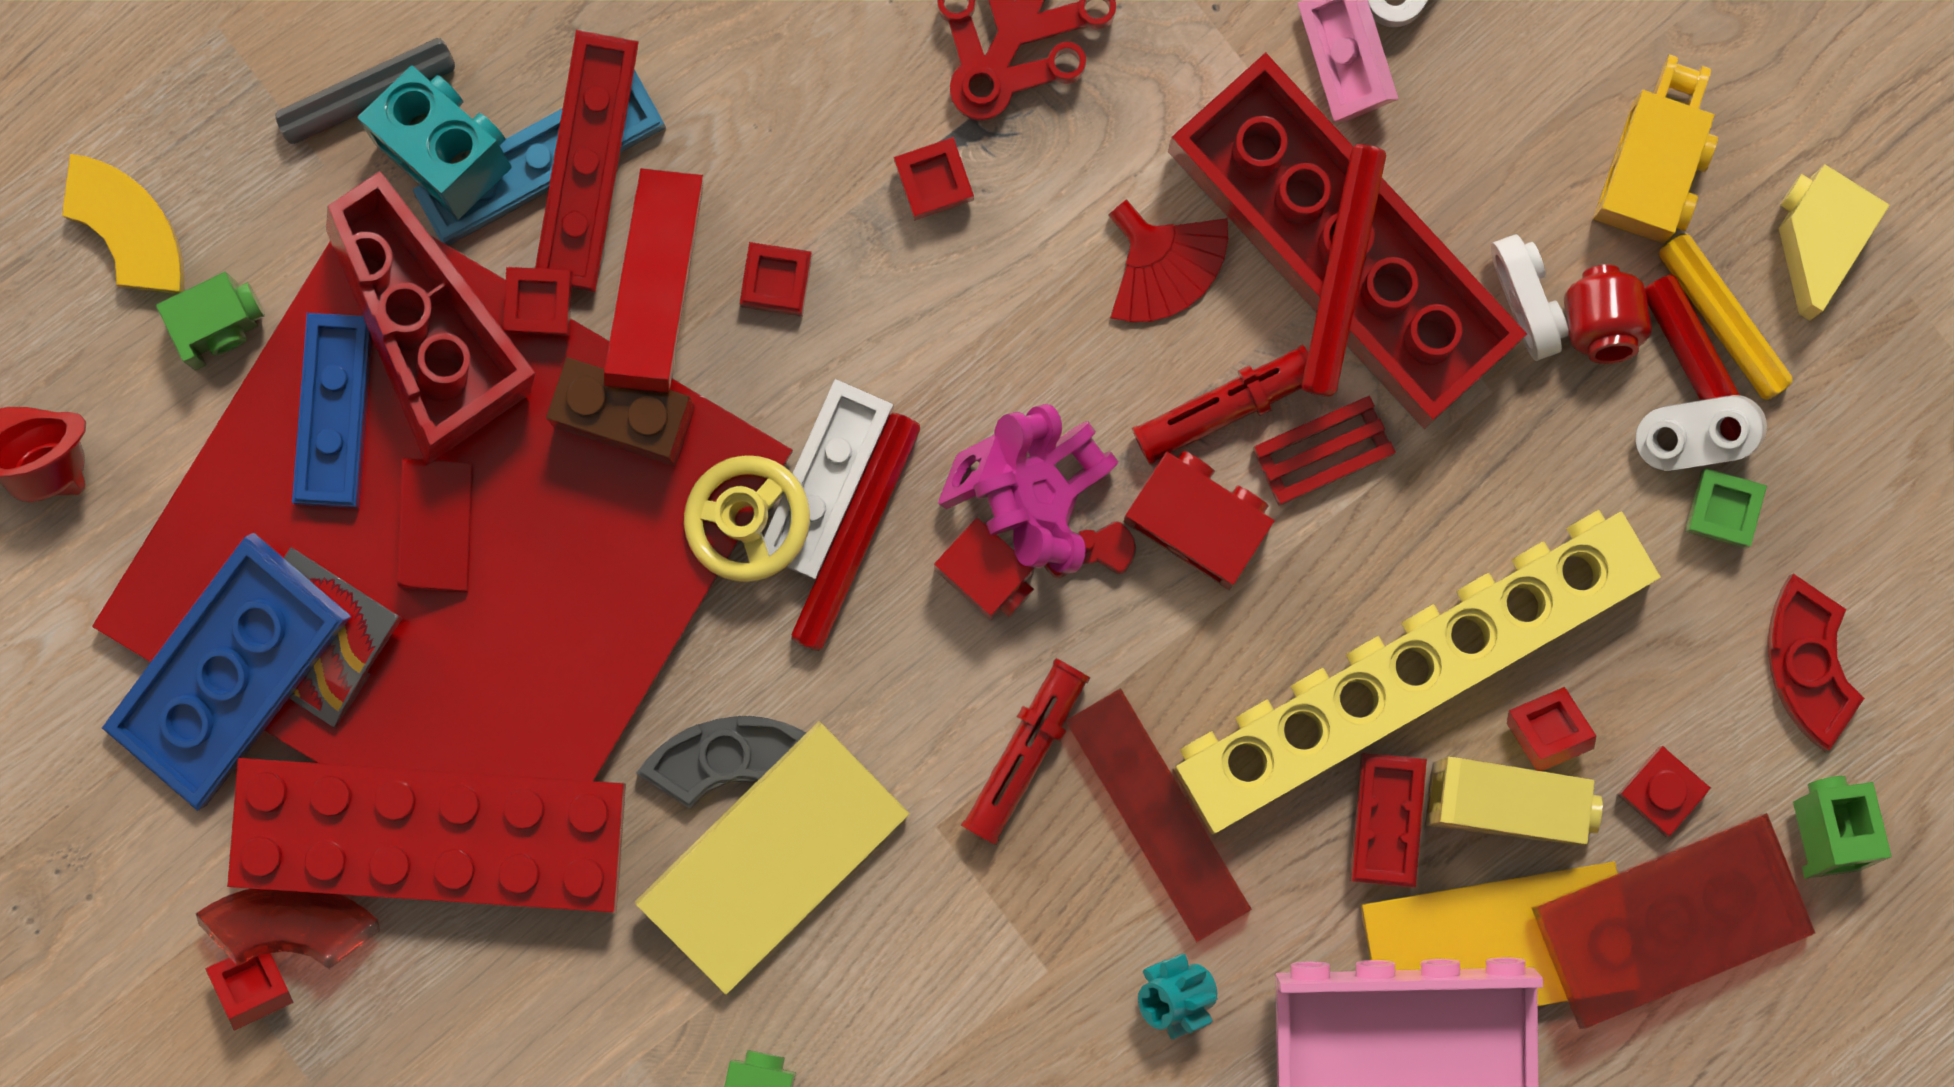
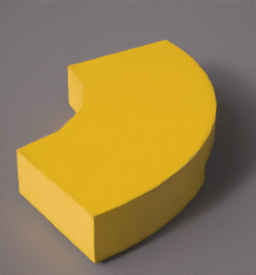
(130, 223)

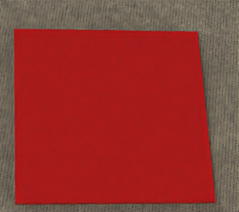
(570, 559)

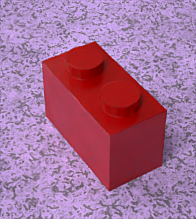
(1200, 518)

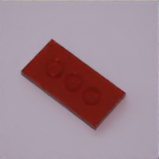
(1673, 920)

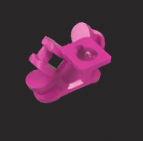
(1031, 491)

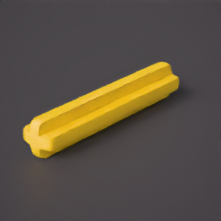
(1725, 316)

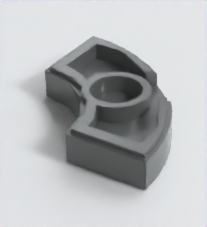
(718, 754)

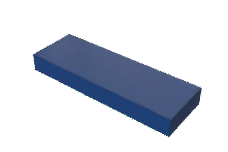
(332, 411)

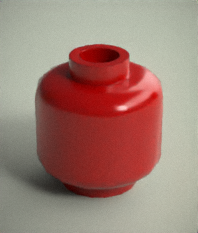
(1607, 314)

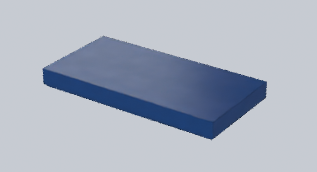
(226, 671)

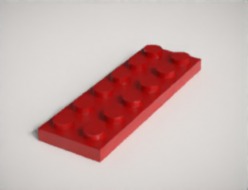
(427, 835)

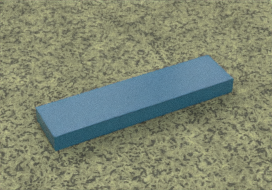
(532, 159)

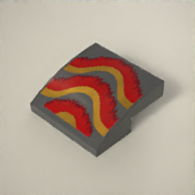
(345, 664)

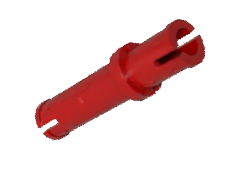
(1244, 395)
(1061, 683)

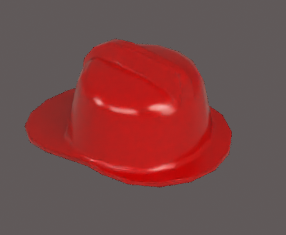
(41, 453)

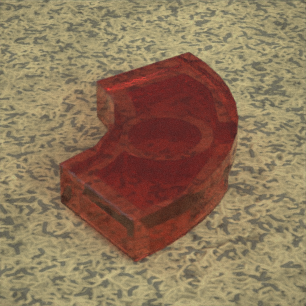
(287, 921)

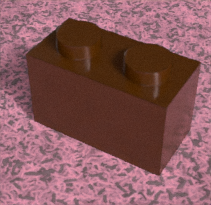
(624, 418)

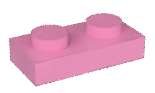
(1348, 56)

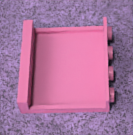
(1408, 1025)

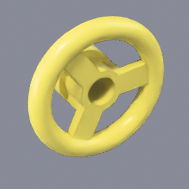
(724, 511)

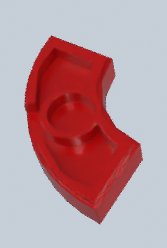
(1807, 664)

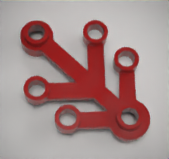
(1016, 25)

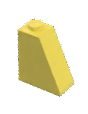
(1512, 802)

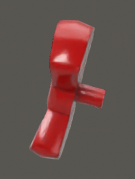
(1109, 546)

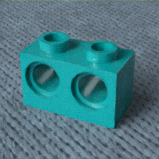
(429, 147)

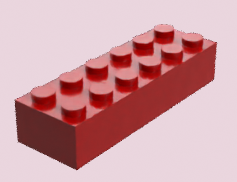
(1281, 180)

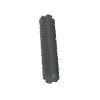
(359, 91)

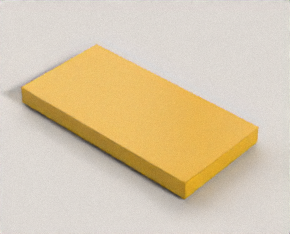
(1475, 924)

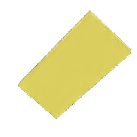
(772, 857)

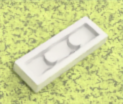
(831, 471)

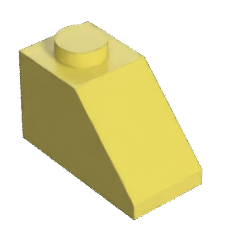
(1825, 234)

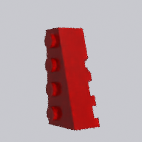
(429, 327)

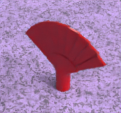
(1166, 264)

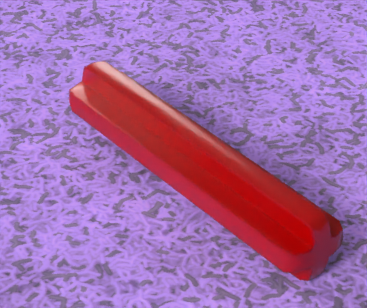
(1692, 346)

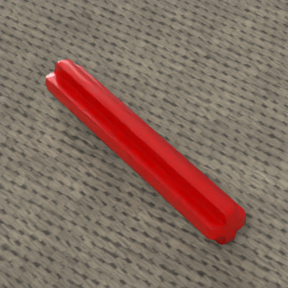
(1344, 270)
(855, 531)

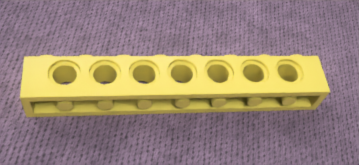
(1618, 570)

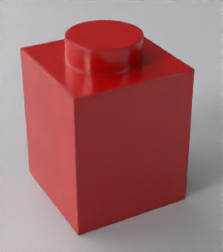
(985, 571)

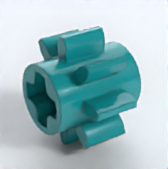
(1177, 996)

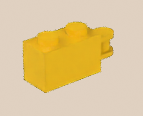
(1659, 157)

